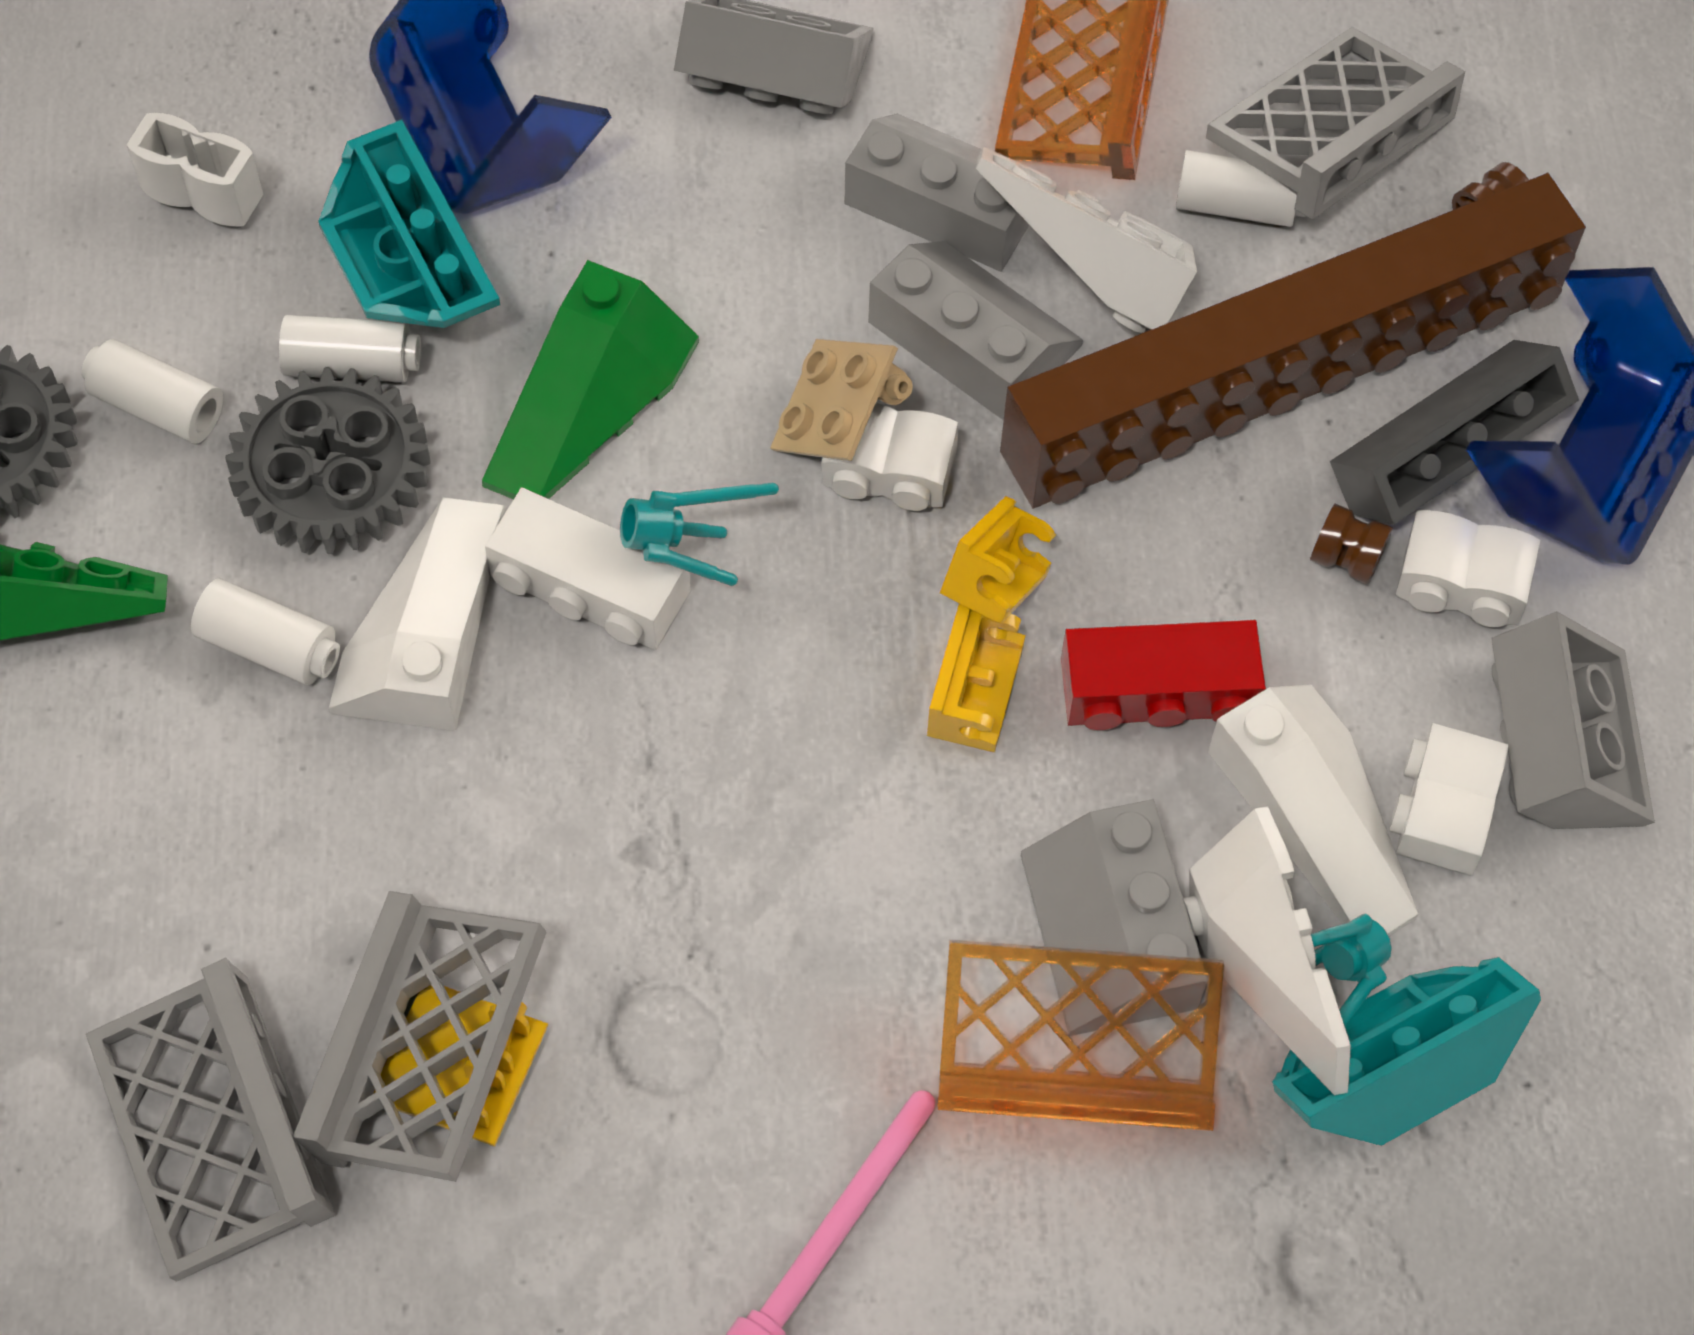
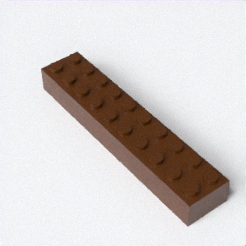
(1288, 341)

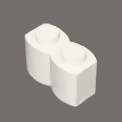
(195, 169)
(898, 457)
(1468, 568)
(1450, 798)

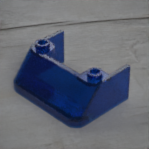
(445, 89)
(1629, 436)

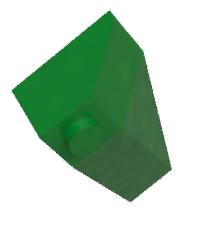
(597, 369)

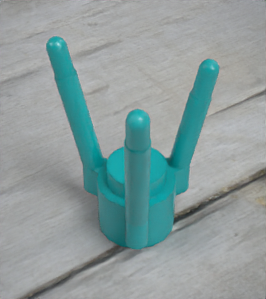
(656, 525)
(1354, 954)

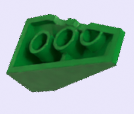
(52, 594)

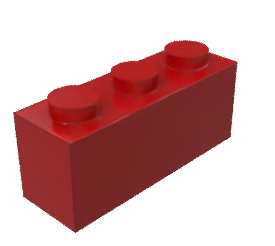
(1159, 672)

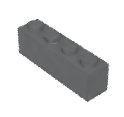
(1427, 444)

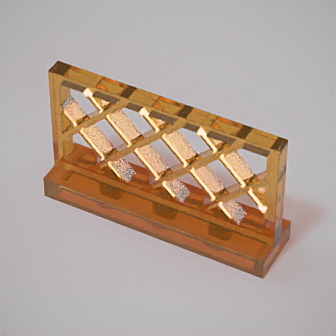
(1124, 104)
(1079, 1094)

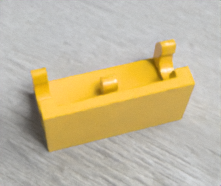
(993, 567)
(975, 680)

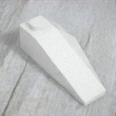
(1124, 261)
(421, 632)
(1303, 764)
(1249, 921)

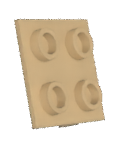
(837, 397)

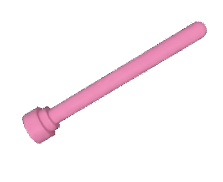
(838, 1221)

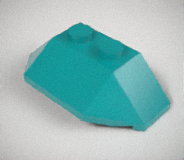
(401, 236)
(1417, 1051)

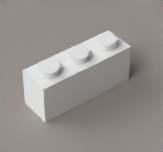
(584, 570)

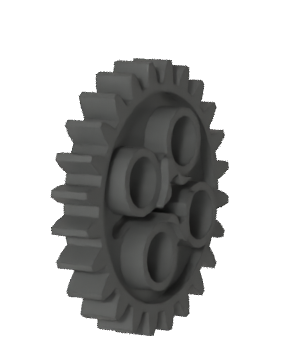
(41, 408)
(328, 460)

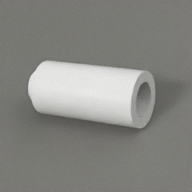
(1234, 190)
(347, 343)
(152, 390)
(265, 632)

